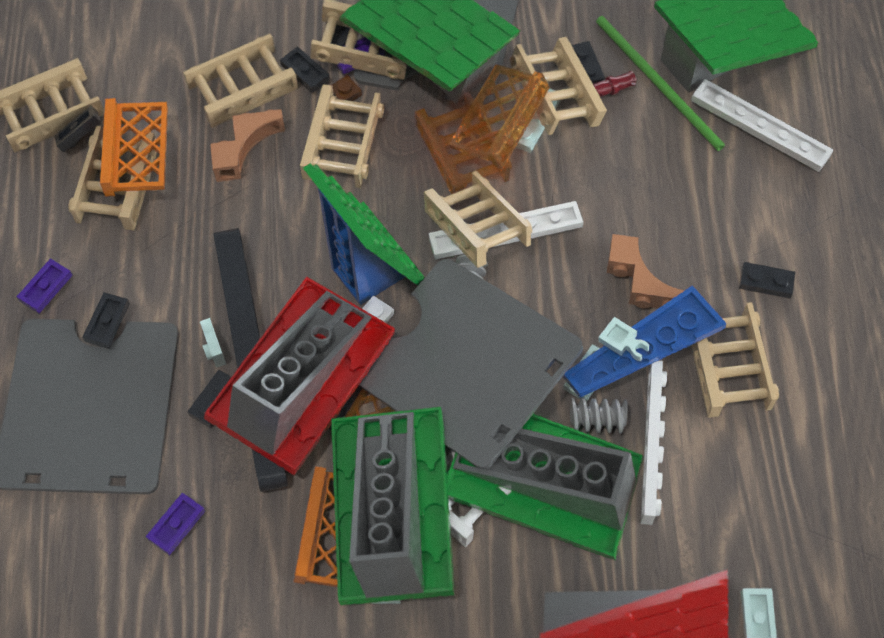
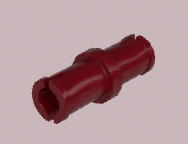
(612, 85)

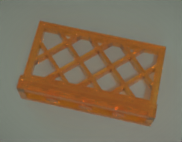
(515, 119)

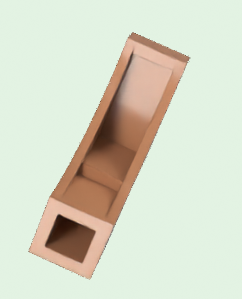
(248, 131)
(645, 288)

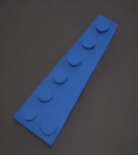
(666, 330)

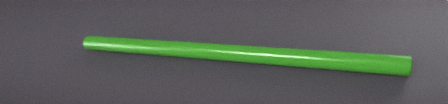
(695, 120)

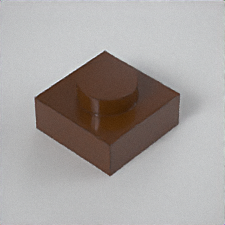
(346, 89)

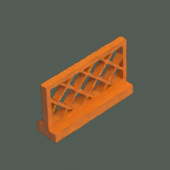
(112, 146)
(311, 532)

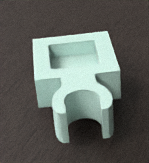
(621, 337)
(212, 348)

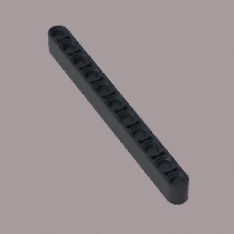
(243, 330)

